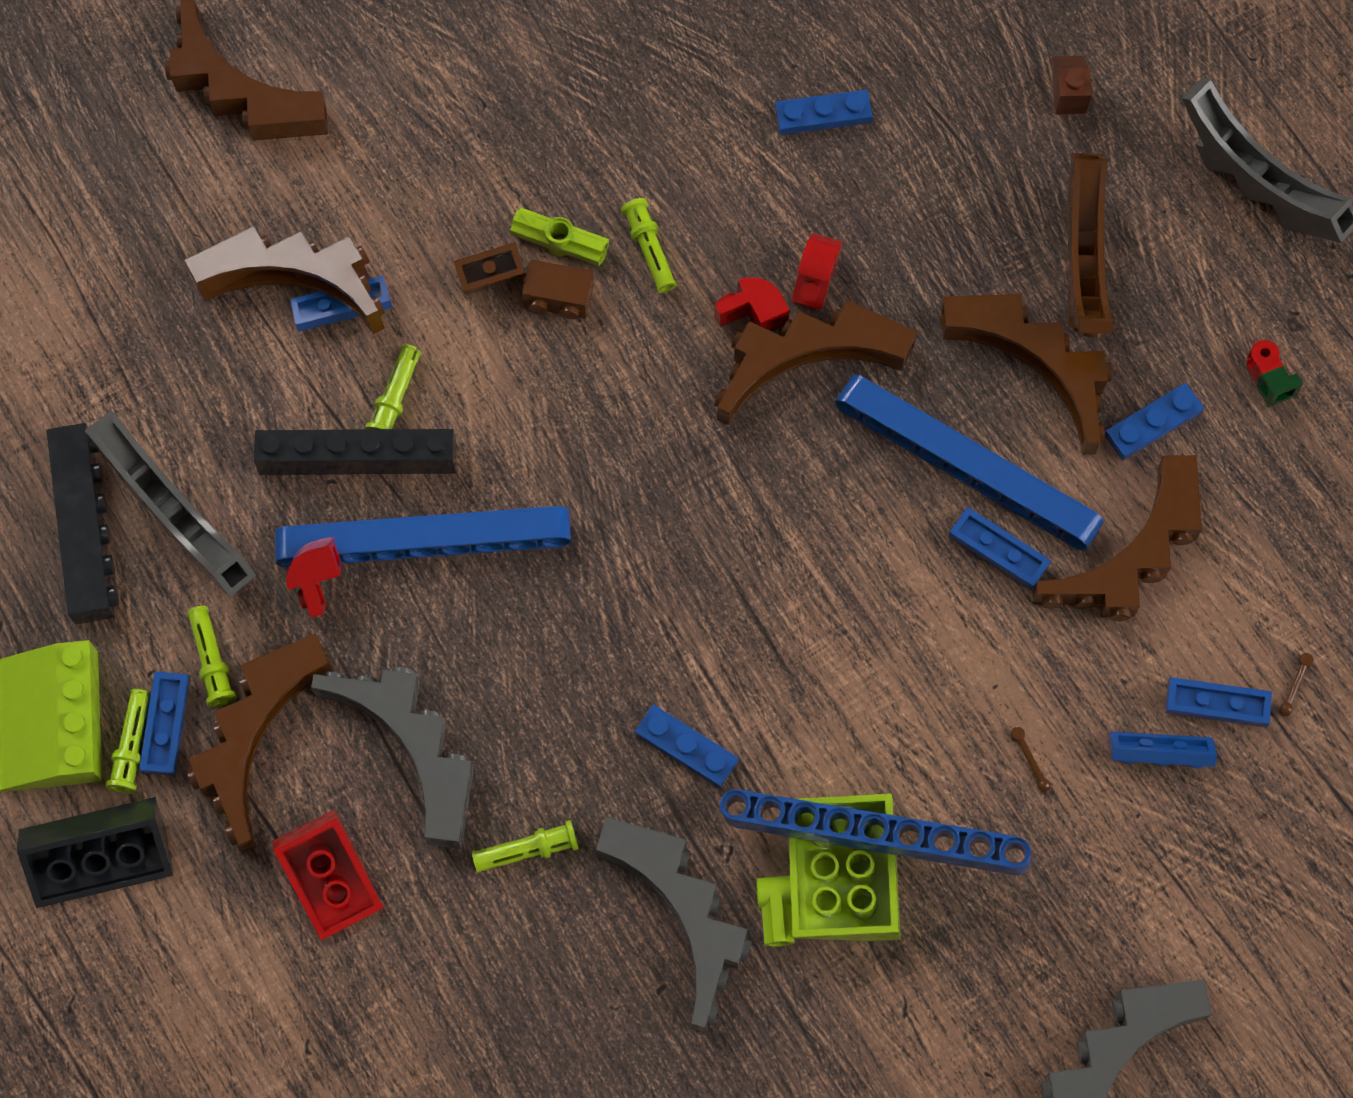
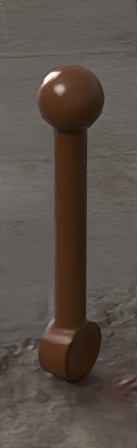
(1305, 661)
(1017, 735)

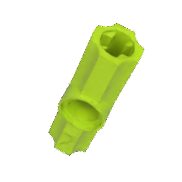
(542, 229)

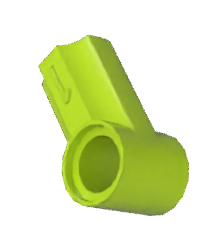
(776, 911)

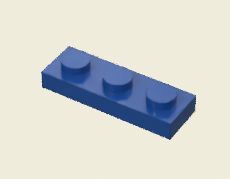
(823, 112)
(320, 309)
(1154, 421)
(999, 548)
(1218, 702)
(165, 723)
(686, 746)
(1162, 749)

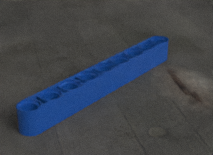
(969, 462)
(432, 535)
(888, 843)

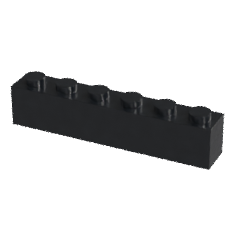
(355, 451)
(81, 524)

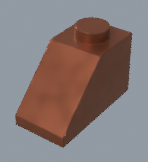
(1071, 84)

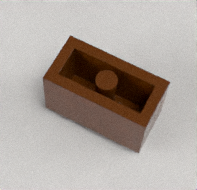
(489, 268)
(558, 289)

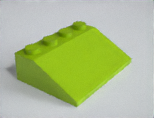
(50, 717)
(842, 888)

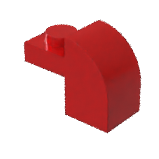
(816, 270)
(753, 298)
(309, 566)

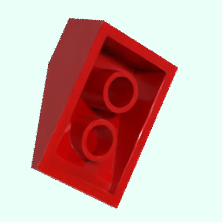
(327, 874)

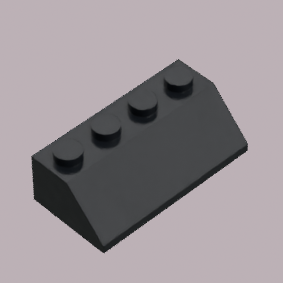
(94, 852)

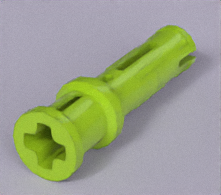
(646, 231)
(389, 404)
(213, 670)
(126, 758)
(542, 843)

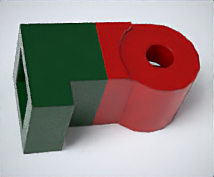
(1270, 374)

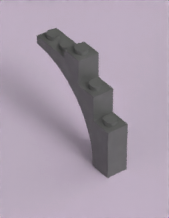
(1260, 176)
(168, 506)
(393, 705)
(713, 943)
(1142, 1016)

